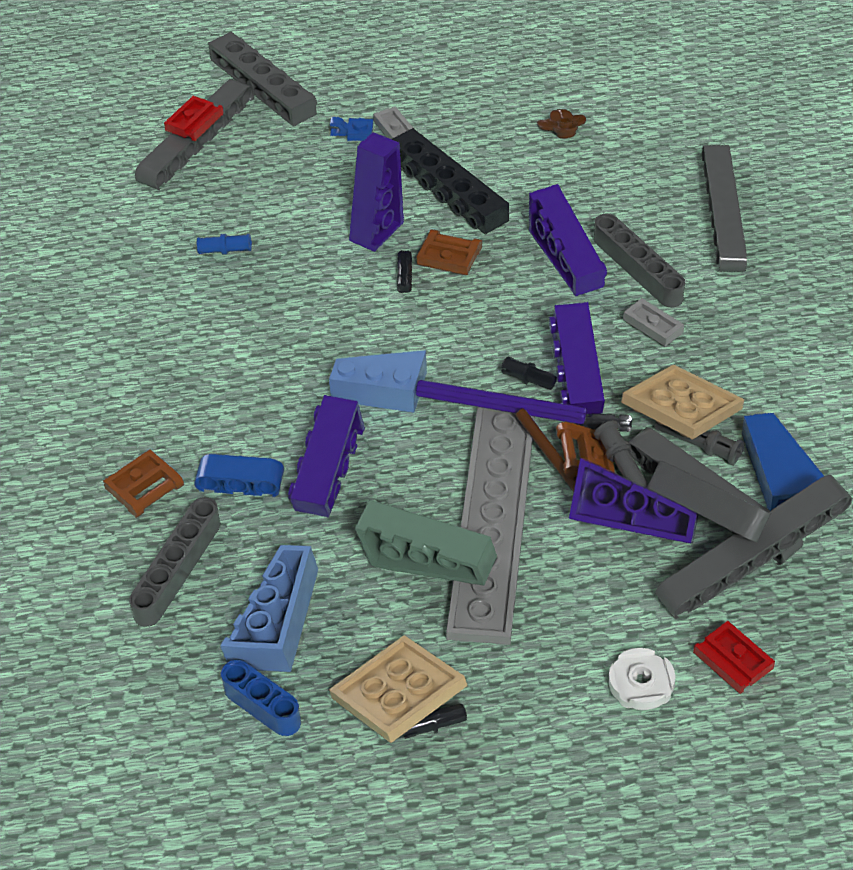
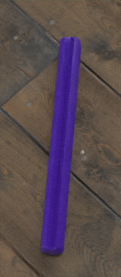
(501, 401)

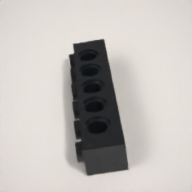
(451, 182)

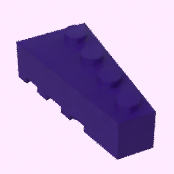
(376, 192)
(564, 240)
(577, 357)
(326, 455)
(622, 504)

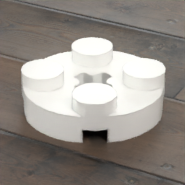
(641, 695)

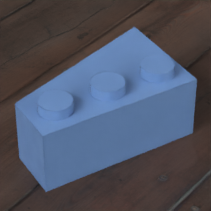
(380, 380)

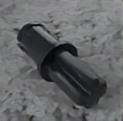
(528, 373)
(438, 719)

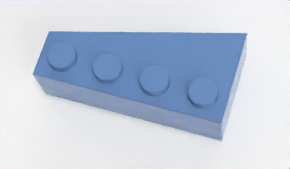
(276, 613)

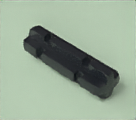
(404, 271)
(597, 420)

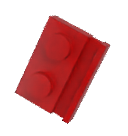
(193, 118)
(734, 657)

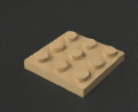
(682, 401)
(398, 688)

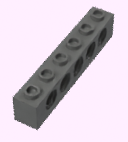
(269, 82)

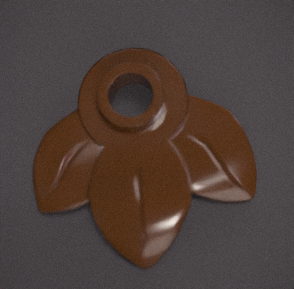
(562, 123)

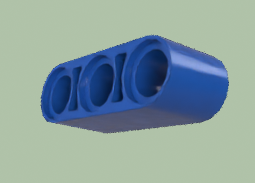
(239, 474)
(255, 685)

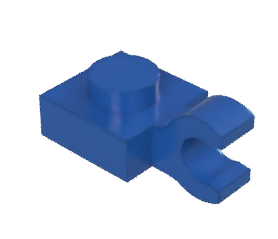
(356, 129)

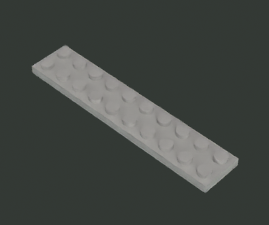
(497, 509)

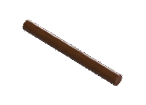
(545, 445)

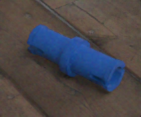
(224, 244)

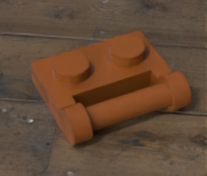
(448, 252)
(588, 445)
(137, 477)

